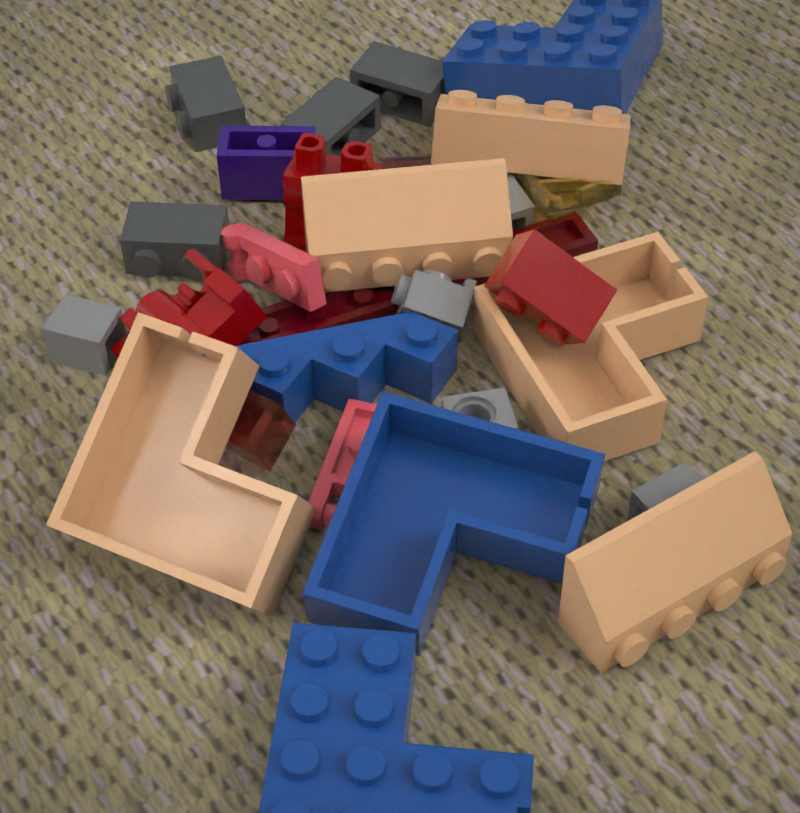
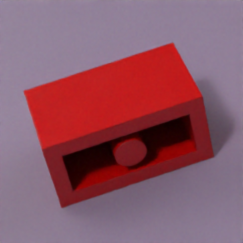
(549, 289)

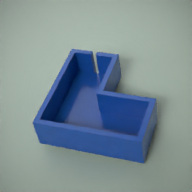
(588, 59)
(440, 487)
(347, 730)

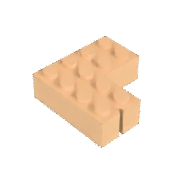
(599, 388)
(153, 477)

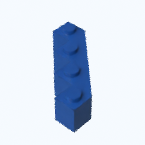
(355, 362)

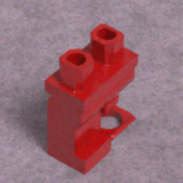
(311, 160)
(218, 311)

